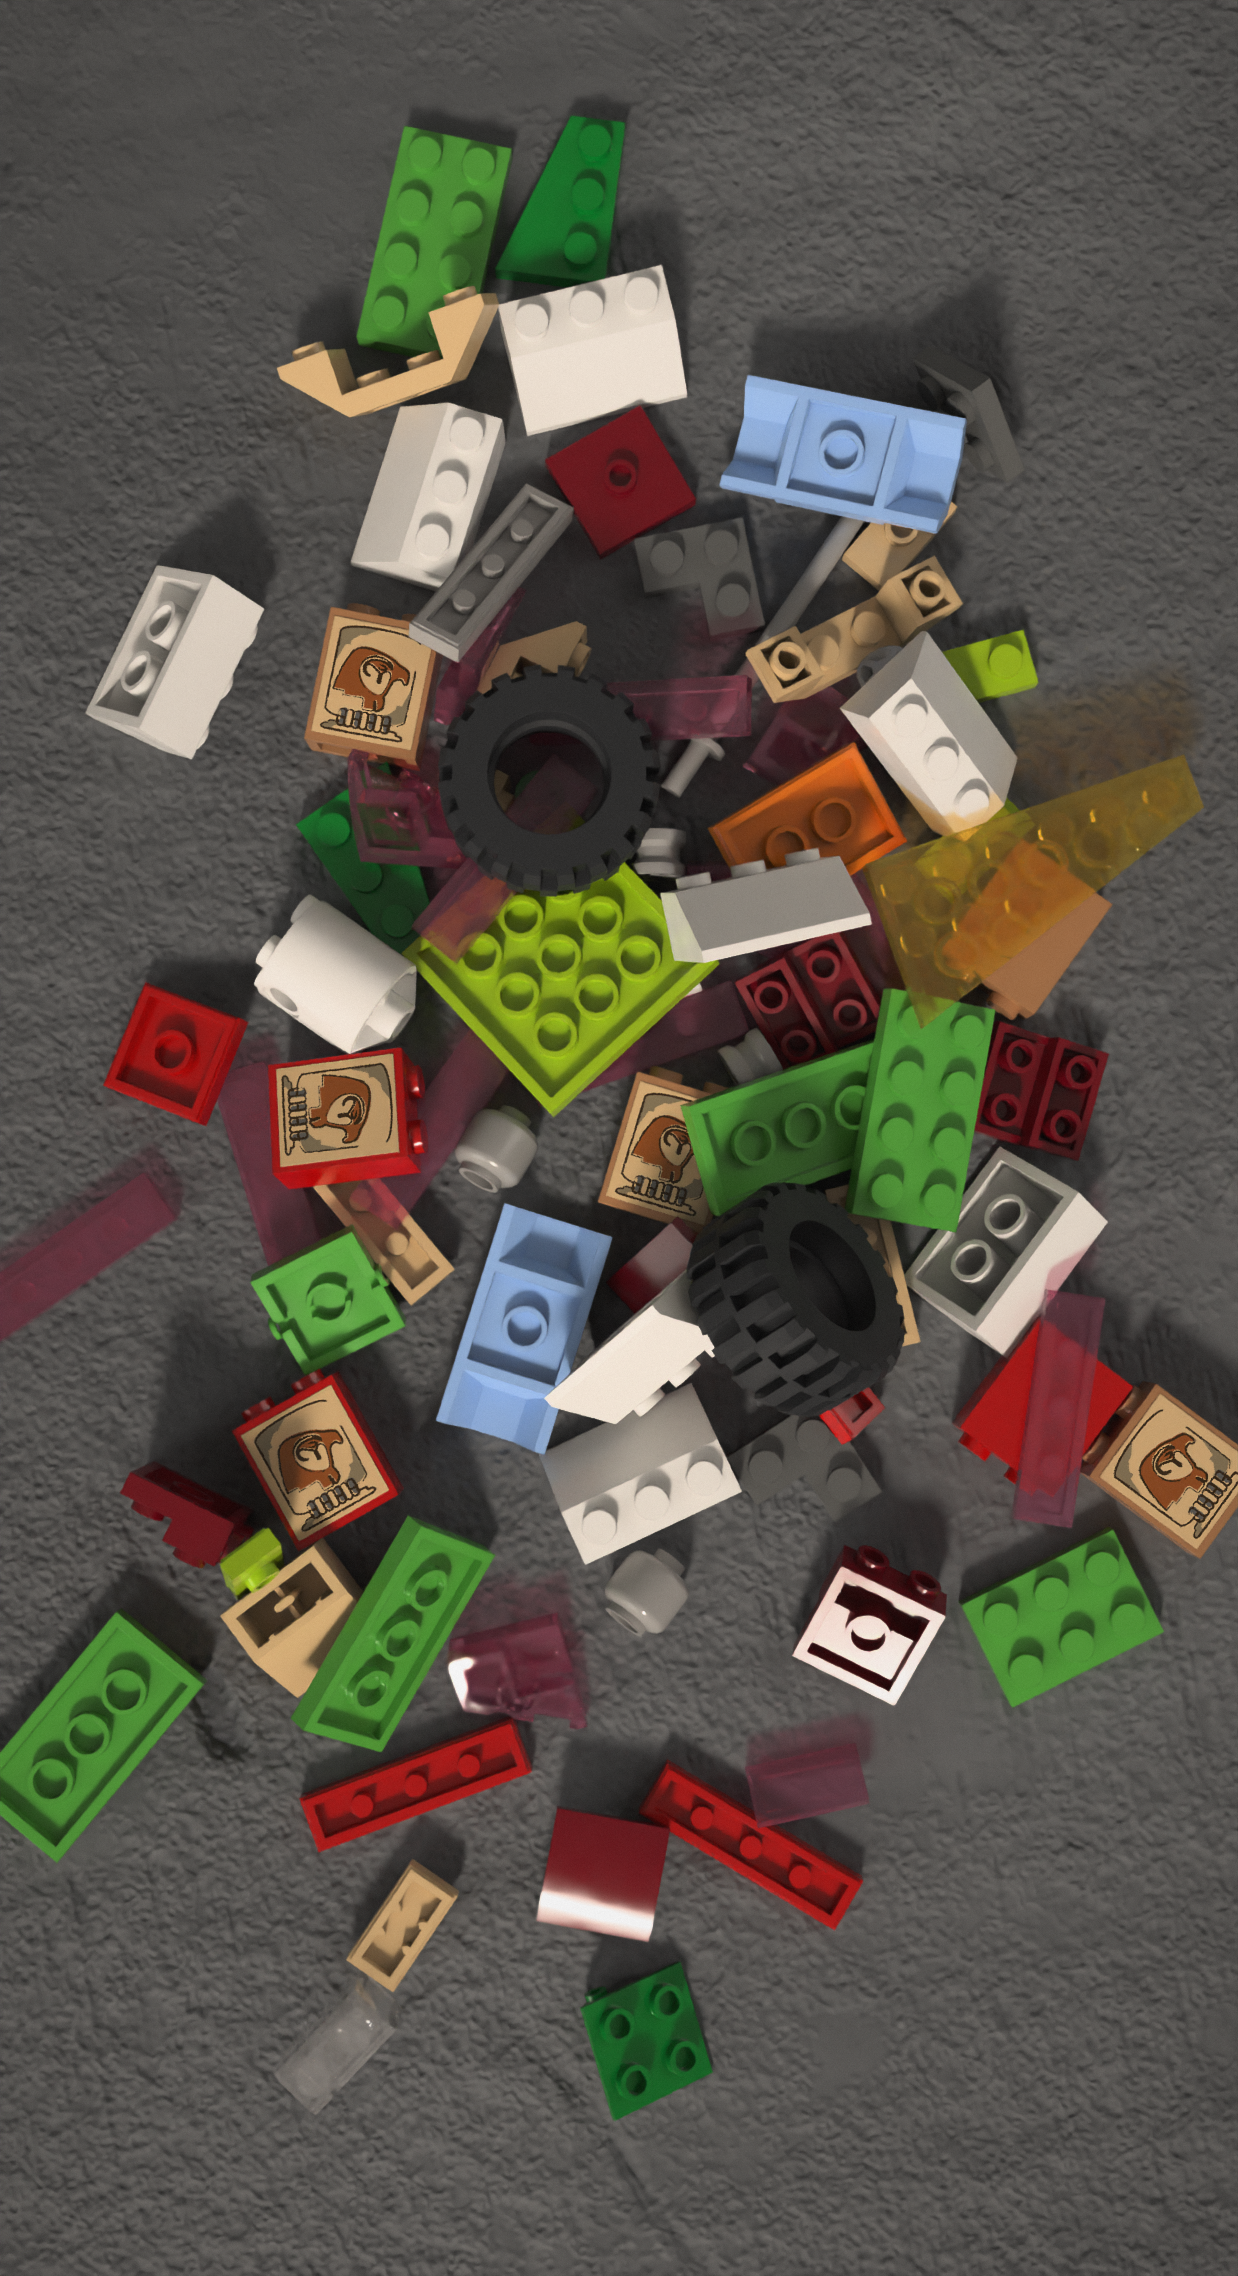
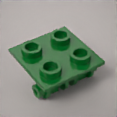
(645, 2039)

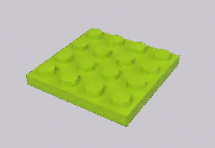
(565, 981)

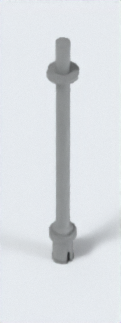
(783, 620)

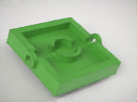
(328, 1300)

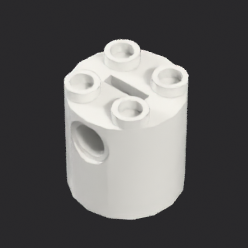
(337, 979)

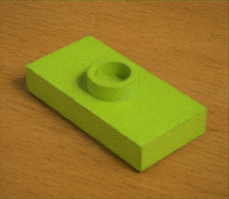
(252, 1564)

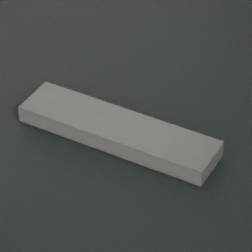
(490, 573)

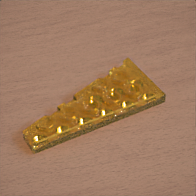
(995, 888)

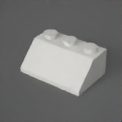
(593, 350)
(430, 493)
(176, 660)
(934, 738)
(761, 907)
(1011, 1243)
(637, 1359)
(639, 1474)

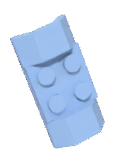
(846, 455)
(524, 1327)

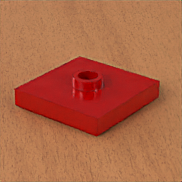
(175, 1054)

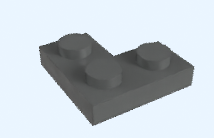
(970, 395)
(706, 558)
(805, 1448)

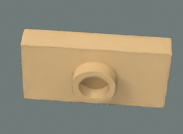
(887, 550)
(402, 1925)

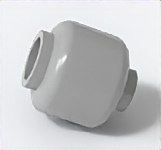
(496, 1148)
(646, 1591)

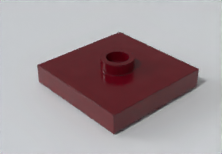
(620, 482)

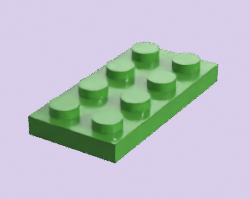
(432, 236)
(919, 1113)
(779, 1127)
(393, 1635)
(92, 1733)

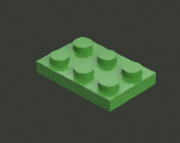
(1061, 1616)

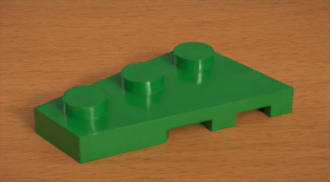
(572, 210)
(382, 894)

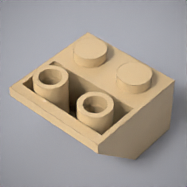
(296, 1616)

